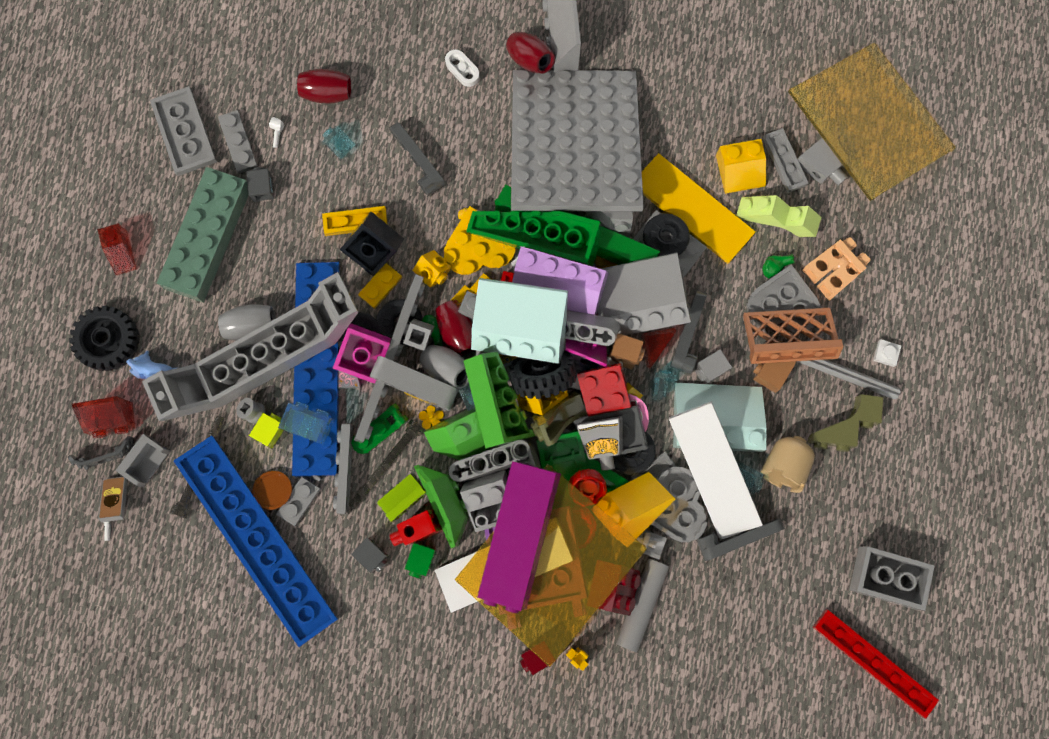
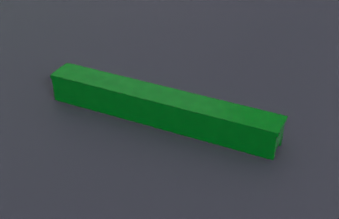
(612, 245)

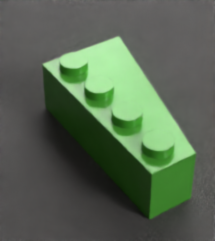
(495, 401)

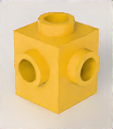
(432, 268)

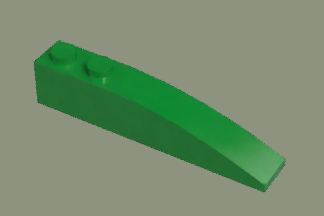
(546, 232)

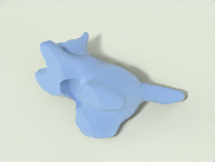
(143, 367)

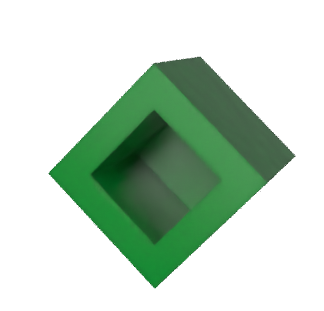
(419, 560)

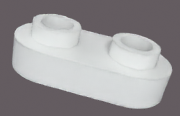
(462, 69)

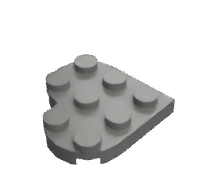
(783, 292)
(684, 517)

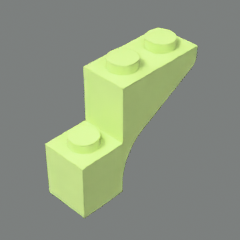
(775, 212)

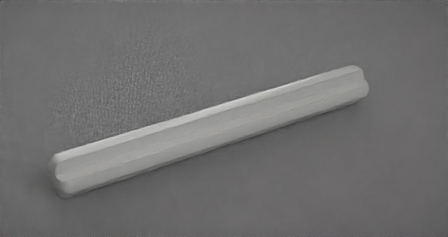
(854, 377)

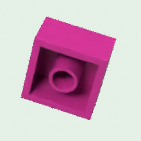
(360, 352)

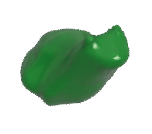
(775, 264)
(436, 336)

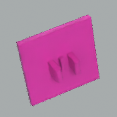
(589, 351)

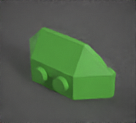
(457, 436)
(446, 502)

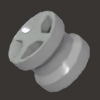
(250, 410)

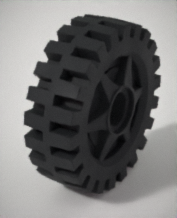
(89, 334)
(542, 378)

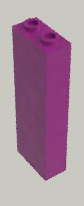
(518, 537)

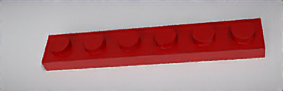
(875, 664)

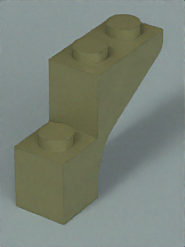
(553, 423)
(844, 435)

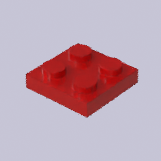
(604, 389)

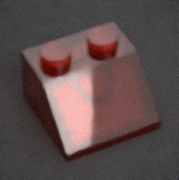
(105, 416)

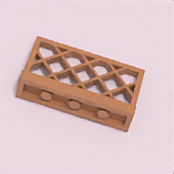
(794, 349)

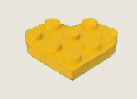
(469, 252)

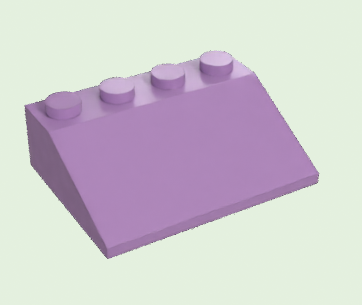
(583, 282)

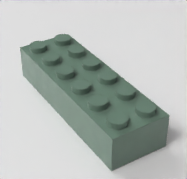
(204, 235)

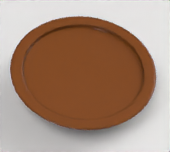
(272, 490)

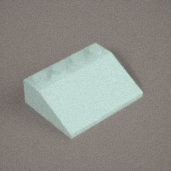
(520, 320)
(737, 407)

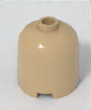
(789, 463)

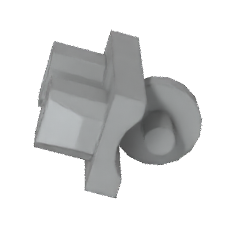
(653, 543)

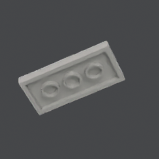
(183, 131)

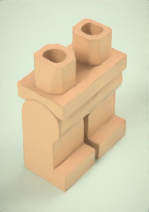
(842, 262)

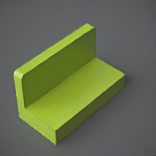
(401, 498)

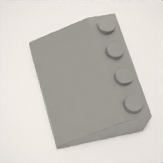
(563, 33)
(646, 295)

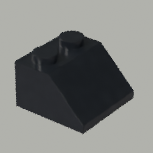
(372, 244)

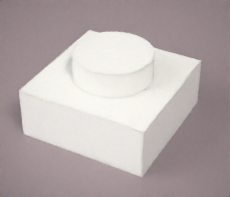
(887, 353)

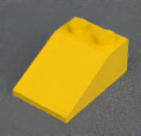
(637, 503)

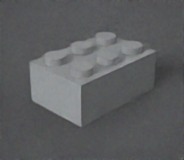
(892, 578)

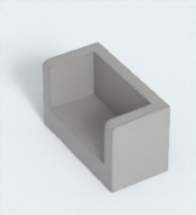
(142, 460)

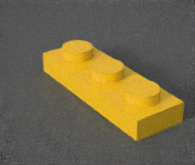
(347, 221)

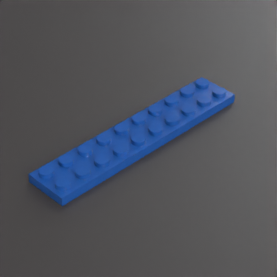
(316, 384)
(255, 541)

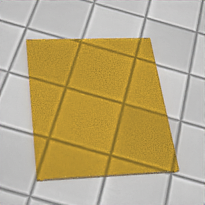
(871, 120)
(576, 572)

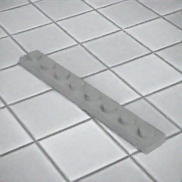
(395, 348)

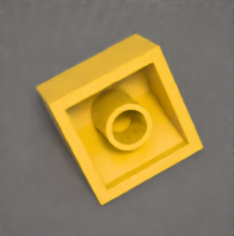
(742, 166)

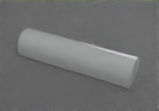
(645, 597)

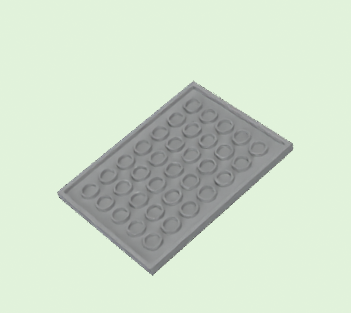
(575, 141)

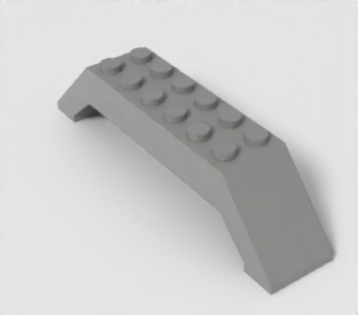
(256, 355)

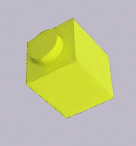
(267, 430)

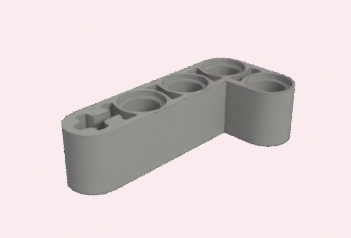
(605, 335)
(414, 383)
(492, 461)

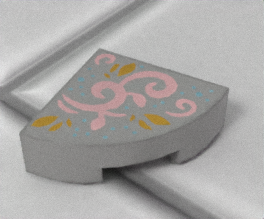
(347, 381)

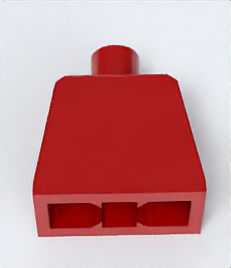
(424, 526)

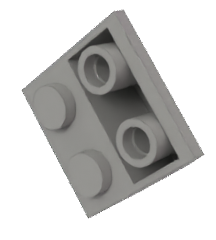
(484, 499)

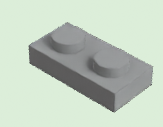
(299, 501)

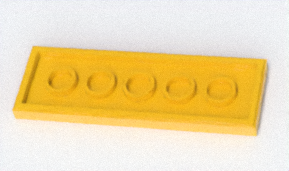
(701, 212)

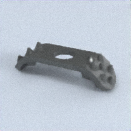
(120, 451)

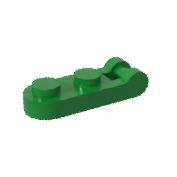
(381, 430)

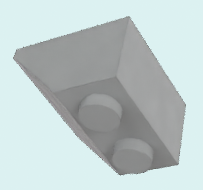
(614, 220)

